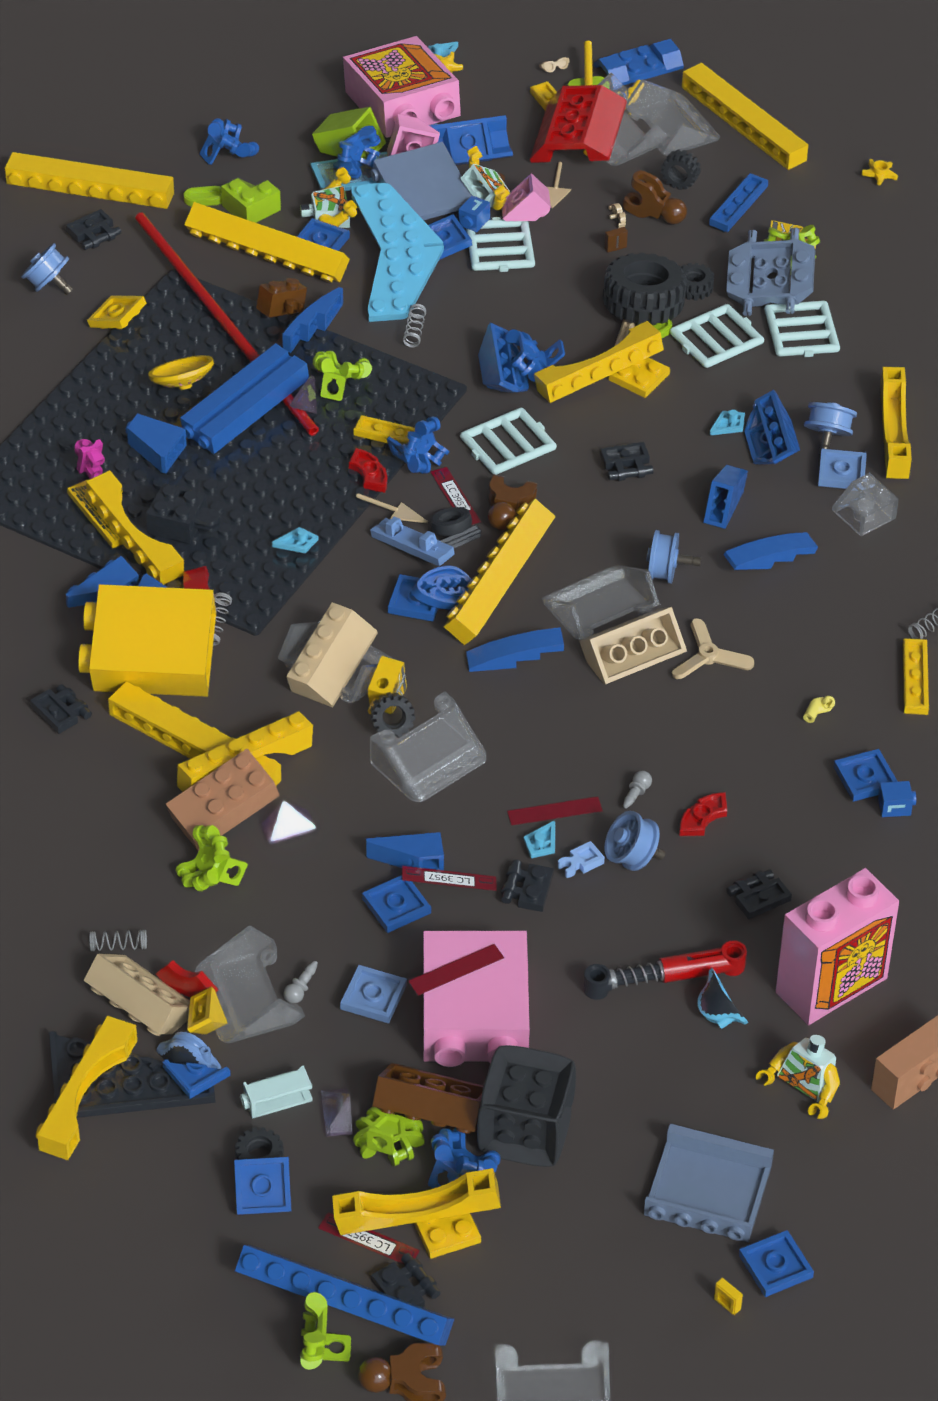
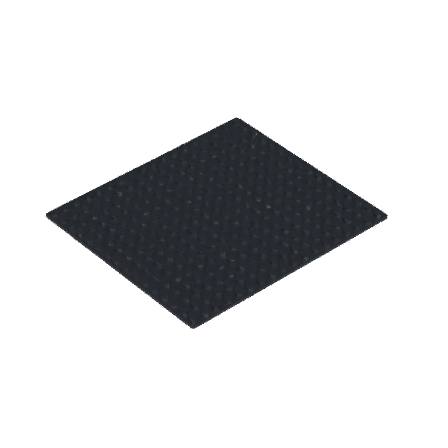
(259, 481)

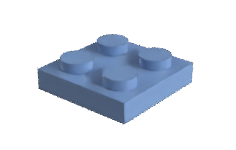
(840, 467)
(373, 994)

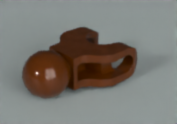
(653, 200)
(507, 500)
(404, 1374)

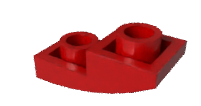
(196, 578)

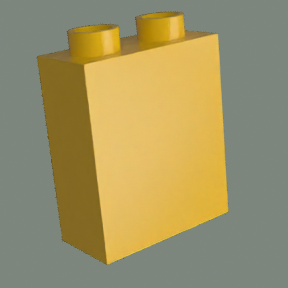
(150, 639)

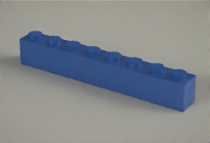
(345, 1295)

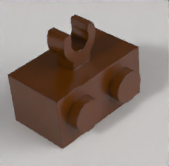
(281, 297)

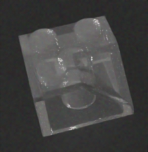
(866, 505)

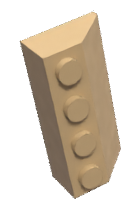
(634, 645)
(331, 655)
(138, 993)

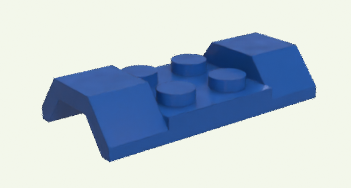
(642, 62)
(485, 133)

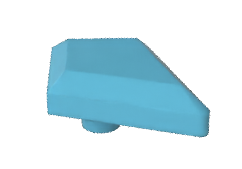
(443, 49)
(728, 422)
(296, 540)
(541, 841)

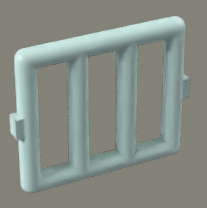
(503, 266)
(807, 351)
(721, 355)
(504, 421)

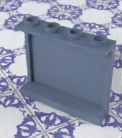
(424, 179)
(709, 1183)

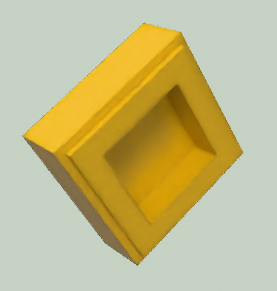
(728, 1296)

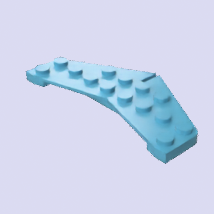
(406, 253)

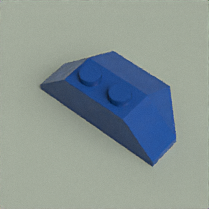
(495, 362)
(770, 431)

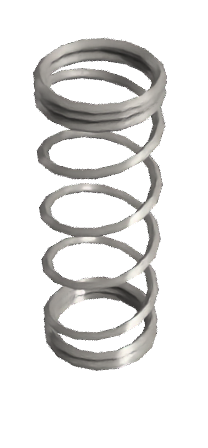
(418, 317)
(919, 629)
(216, 637)
(93, 941)

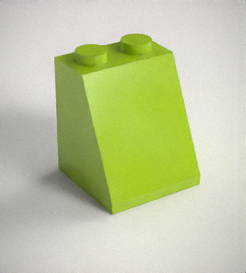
(343, 125)

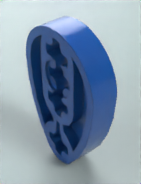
(436, 582)

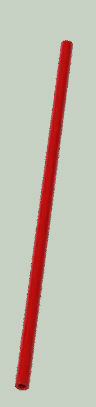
(216, 310)

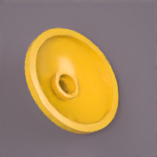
(182, 371)

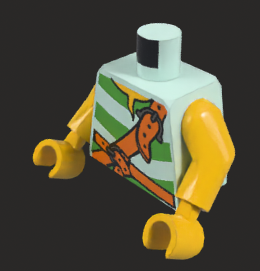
(484, 181)
(331, 203)
(808, 1069)

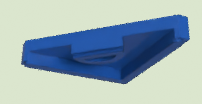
(195, 1077)

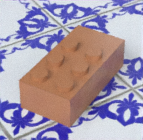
(224, 796)
(907, 1066)

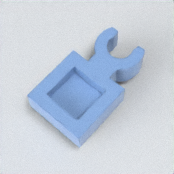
(583, 857)

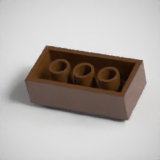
(428, 1097)

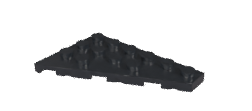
(124, 1088)

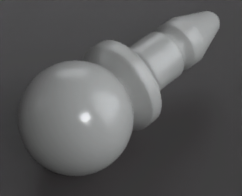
(641, 781)
(295, 992)

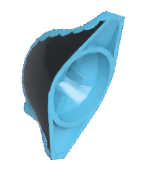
(716, 1004)

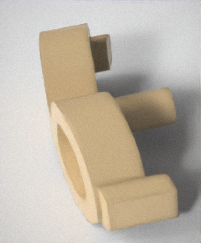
(549, 66)
(618, 213)

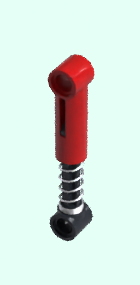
(727, 959)

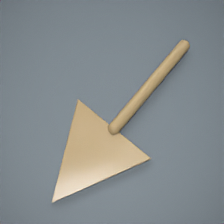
(557, 194)
(402, 512)

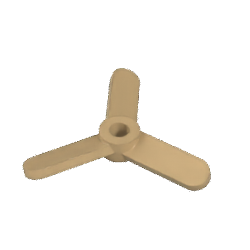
(710, 654)

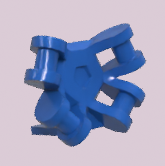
(219, 137)
(353, 149)
(537, 359)
(419, 443)
(454, 1157)

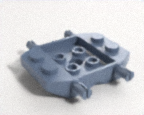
(769, 258)

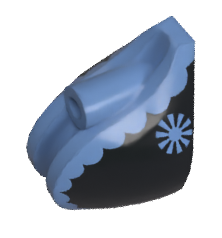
(187, 1048)

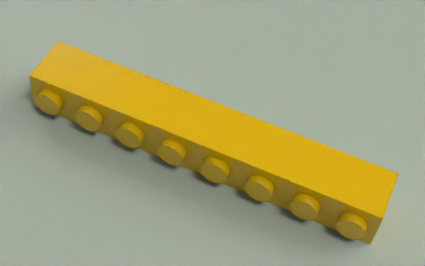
(745, 116)
(89, 180)
(266, 242)
(499, 571)
(173, 726)

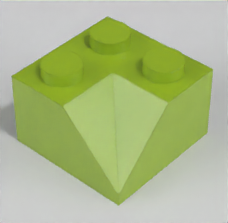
(249, 200)

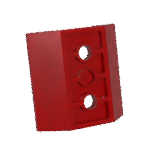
(592, 122)

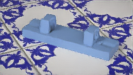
(413, 542)

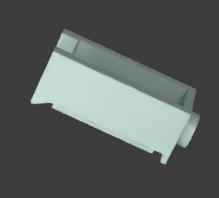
(277, 1093)

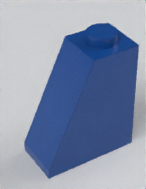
(156, 441)
(725, 495)

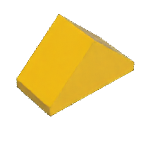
(205, 1012)

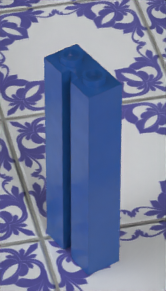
(244, 398)

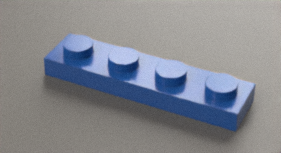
(738, 202)

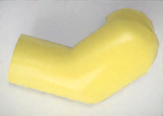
(818, 706)

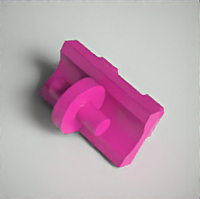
(89, 457)

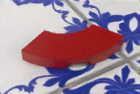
(370, 469)
(702, 813)
(184, 981)

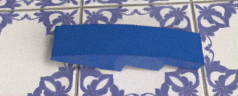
(314, 317)
(766, 551)
(519, 647)

